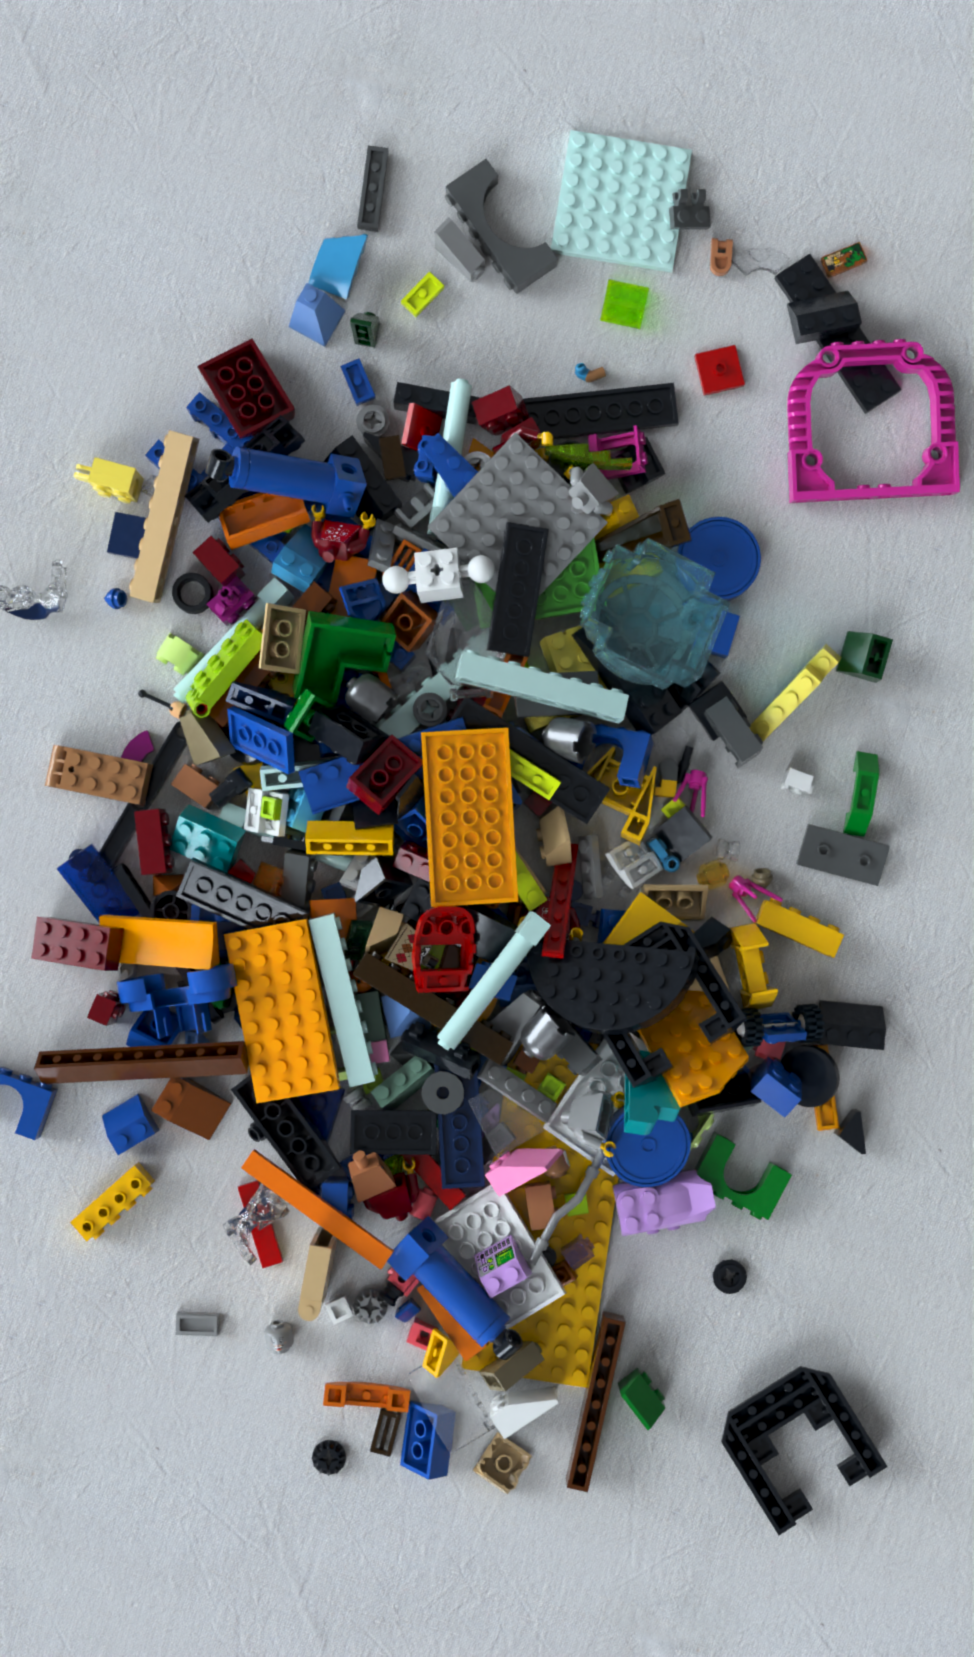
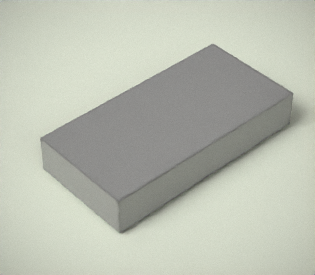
(197, 1323)

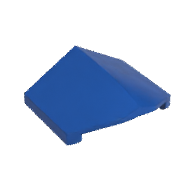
(363, 599)

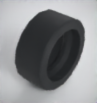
(176, 593)

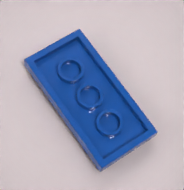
(261, 740)

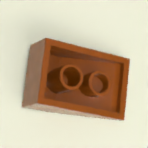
(191, 1106)

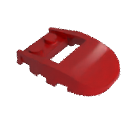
(444, 927)

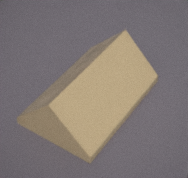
(282, 639)
(679, 900)

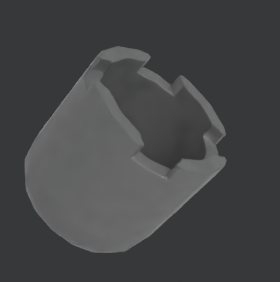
(370, 697)
(570, 738)
(545, 1034)

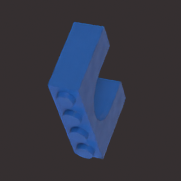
(636, 752)
(36, 1102)

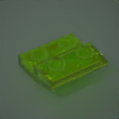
(624, 304)

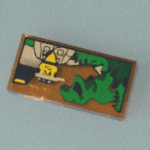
(843, 260)

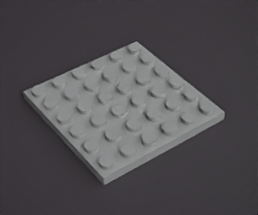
(519, 490)

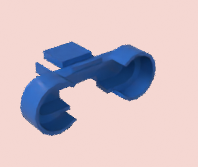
(190, 1001)

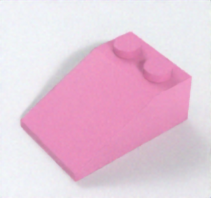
(519, 1167)

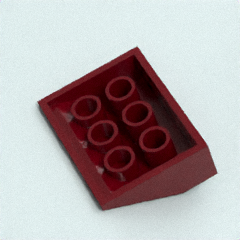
(246, 389)

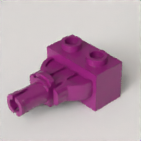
(232, 601)

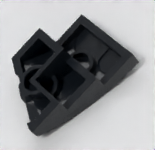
(684, 696)

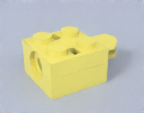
(112, 479)

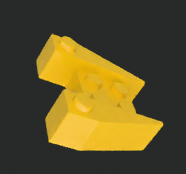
(625, 799)
(754, 991)

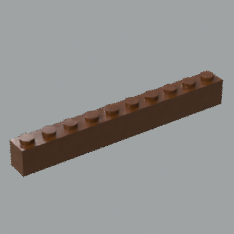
(142, 1062)

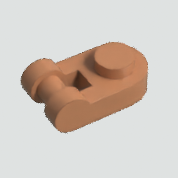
(720, 262)

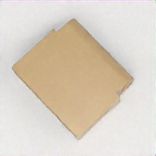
(317, 1274)

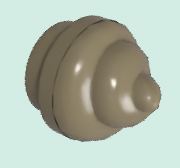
(762, 877)

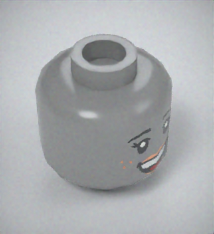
(279, 1336)

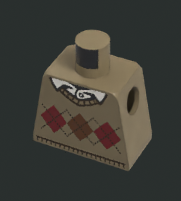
(402, 950)

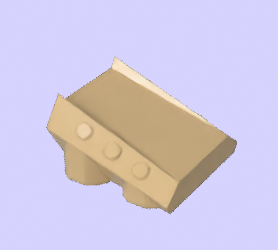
(502, 1463)

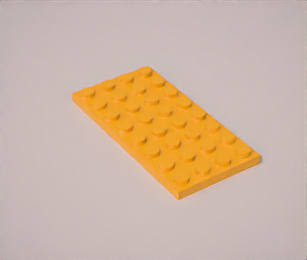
(469, 817)
(282, 1011)

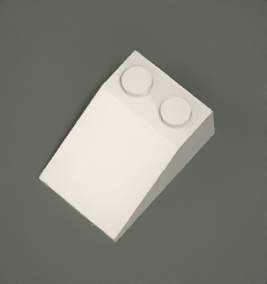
(521, 1407)

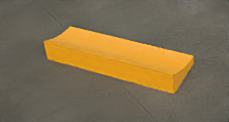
(166, 941)

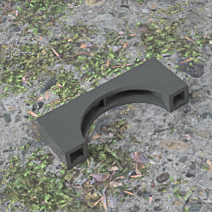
(517, 264)

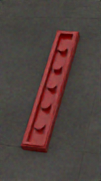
(559, 907)

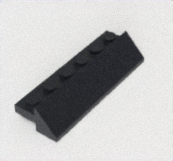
(214, 495)

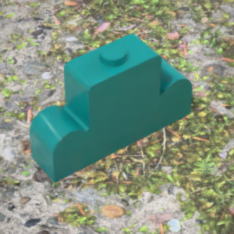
(647, 1104)

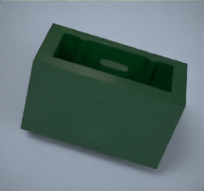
(864, 655)

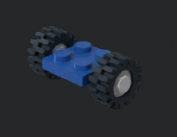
(781, 1027)

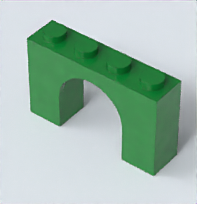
(760, 1199)

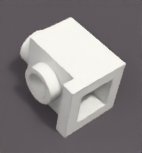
(797, 782)

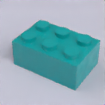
(207, 838)

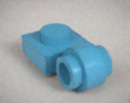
(659, 849)

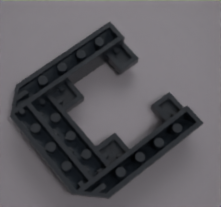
(725, 1021)
(784, 1400)

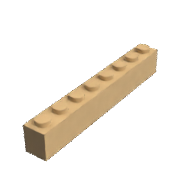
(164, 516)

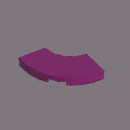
(139, 747)

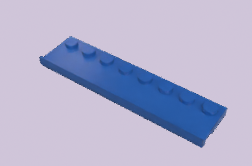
(327, 781)

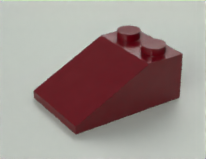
(384, 774)

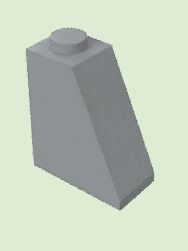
(458, 250)

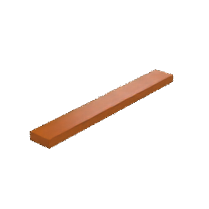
(317, 1209)

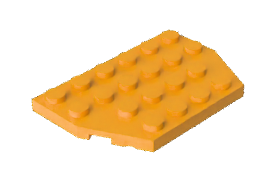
(697, 1068)

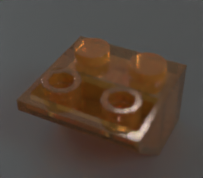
(269, 878)

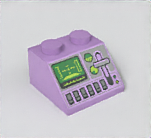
(501, 1266)

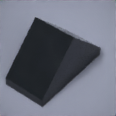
(852, 1131)

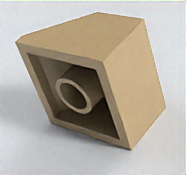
(555, 838)
(385, 930)

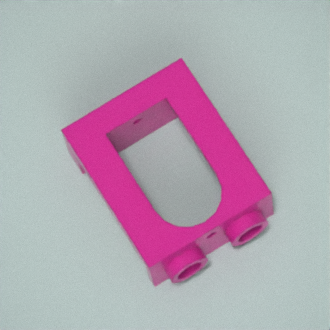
(634, 438)

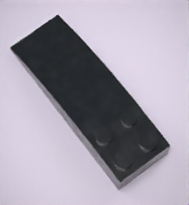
(647, 705)
(491, 929)
(291, 1135)

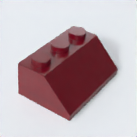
(154, 841)

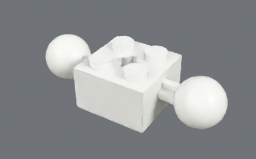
(438, 574)

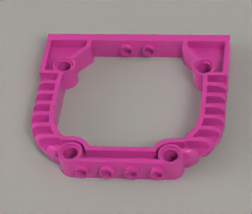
(937, 476)

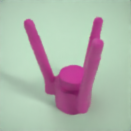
(696, 780)
(742, 888)

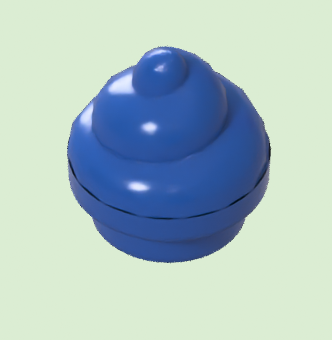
(116, 598)

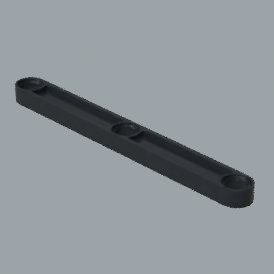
(162, 767)
(143, 906)

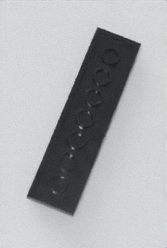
(868, 384)
(605, 410)
(578, 791)

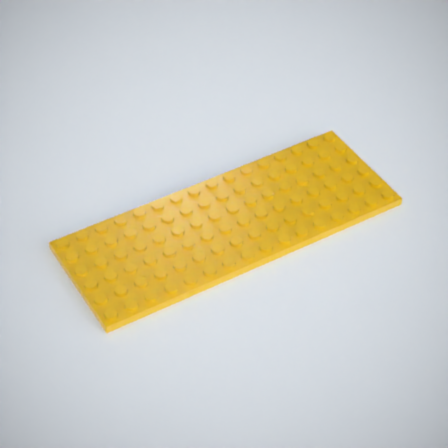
(569, 1323)

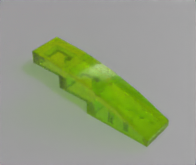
(579, 455)

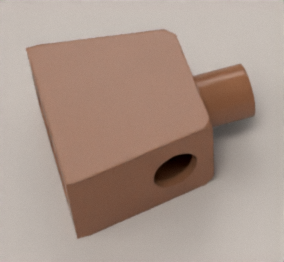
(370, 1175)

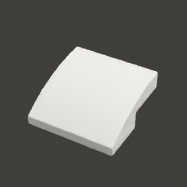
(257, 824)
(633, 863)

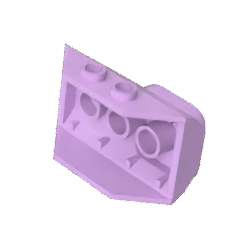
(668, 1205)

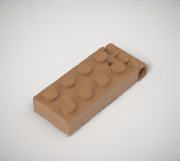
(98, 775)

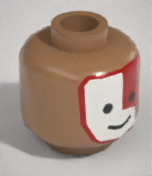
(560, 1166)

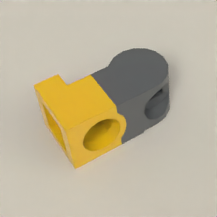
(668, 779)

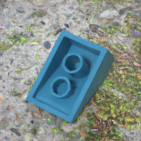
(299, 561)

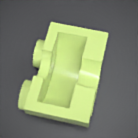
(179, 654)

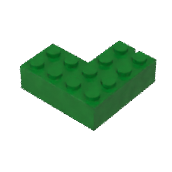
(337, 643)

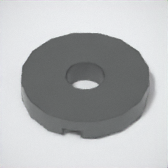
(438, 1104)

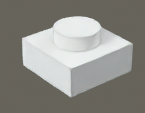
(339, 1309)

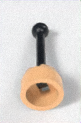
(176, 709)

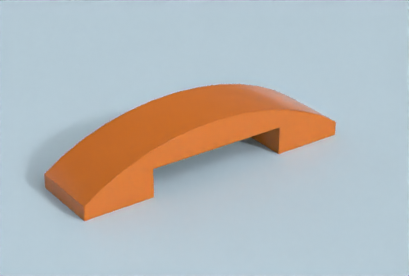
(366, 1394)

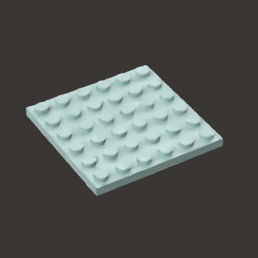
(619, 201)

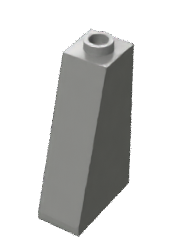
(516, 1017)

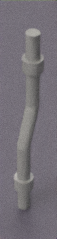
(542, 1242)

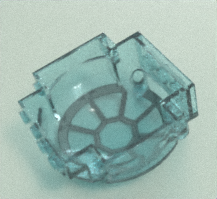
(652, 615)

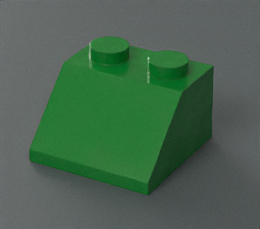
(300, 717)
(642, 1397)

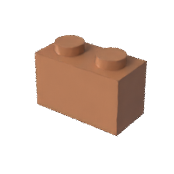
(195, 785)
(540, 1203)

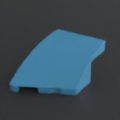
(338, 264)

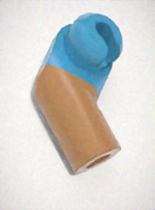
(588, 375)

